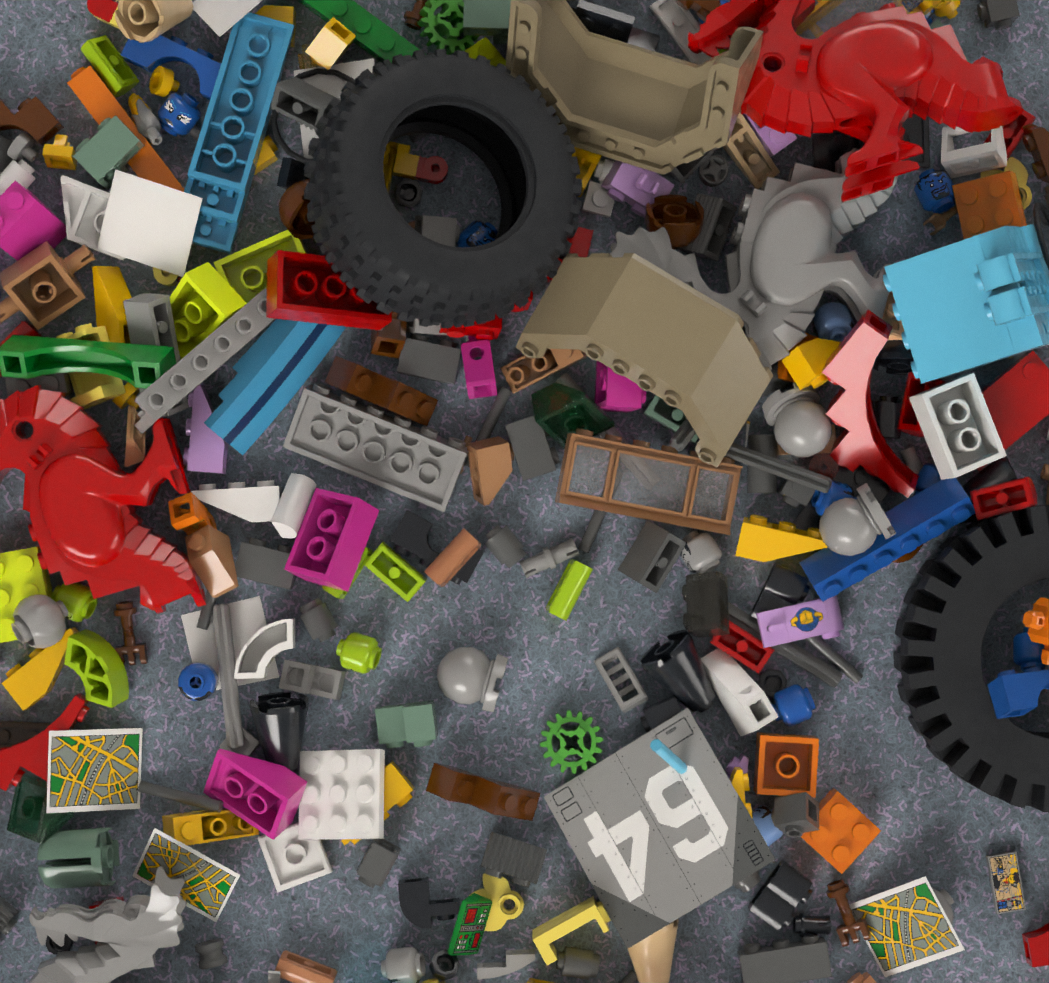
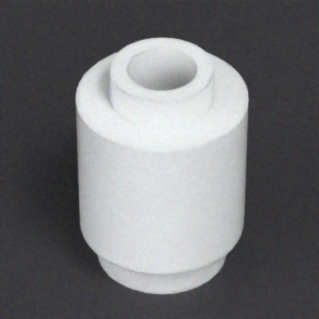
(16, 171)

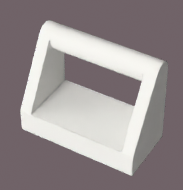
(972, 158)

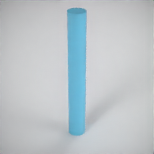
(668, 756)

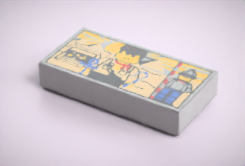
(1005, 882)

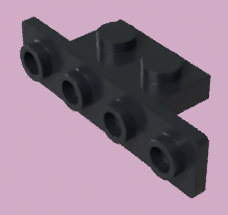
(614, 25)

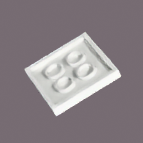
(342, 795)

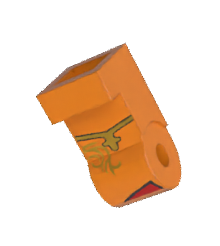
(189, 519)

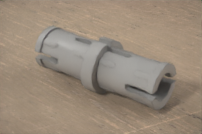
(549, 558)

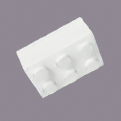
(957, 426)

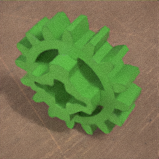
(439, 30)
(580, 731)

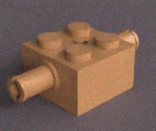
(43, 266)

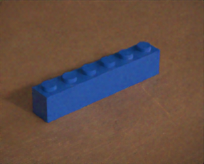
(915, 523)

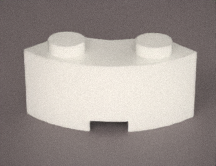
(263, 647)

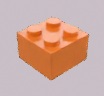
(989, 203)
(785, 764)
(841, 832)

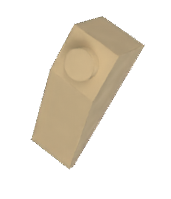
(750, 154)

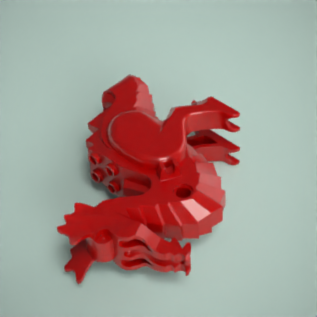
(860, 81)
(86, 502)

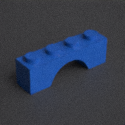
(165, 50)
(1017, 693)

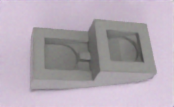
(312, 679)
(514, 961)

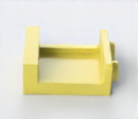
(88, 386)
(566, 922)

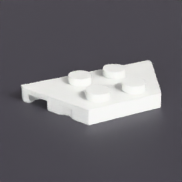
(84, 213)

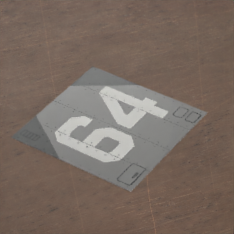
(658, 836)

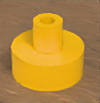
(947, 8)
(163, 82)
(128, 397)

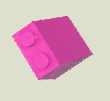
(27, 222)

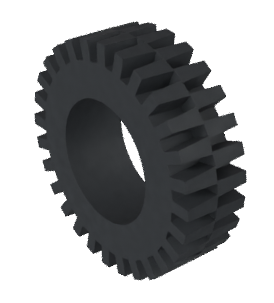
(943, 655)

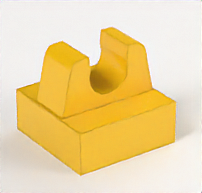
(60, 154)

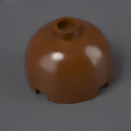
(294, 211)
(679, 218)

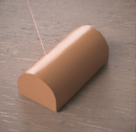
(453, 558)
(303, 970)

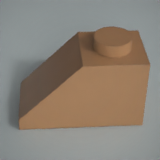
(489, 467)
(212, 560)

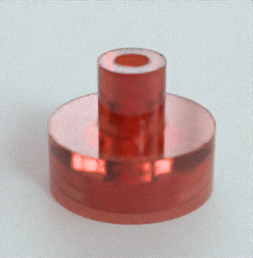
(819, 460)

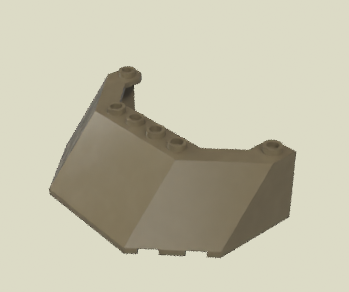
(626, 97)
(656, 336)

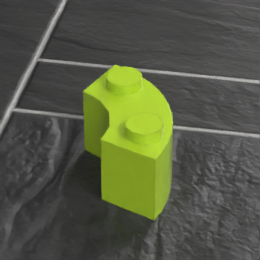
(98, 667)

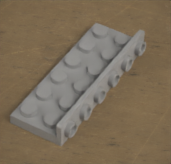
(202, 361)
(376, 446)

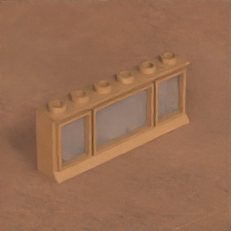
(647, 482)

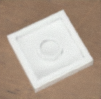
(292, 859)

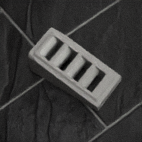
(632, 702)

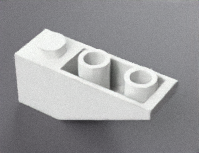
(249, 503)
(738, 693)

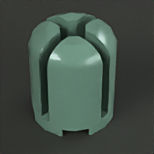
(93, 844)

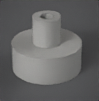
(22, 148)

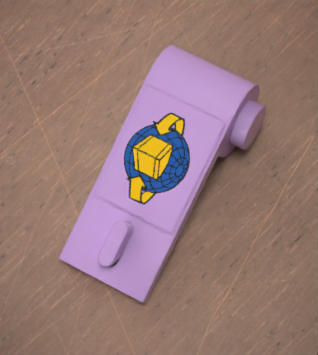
(800, 622)

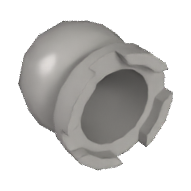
(798, 421)
(853, 524)
(470, 676)

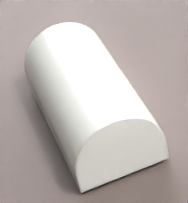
(293, 505)

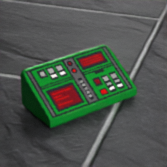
(470, 925)

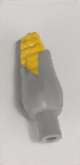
(145, 120)

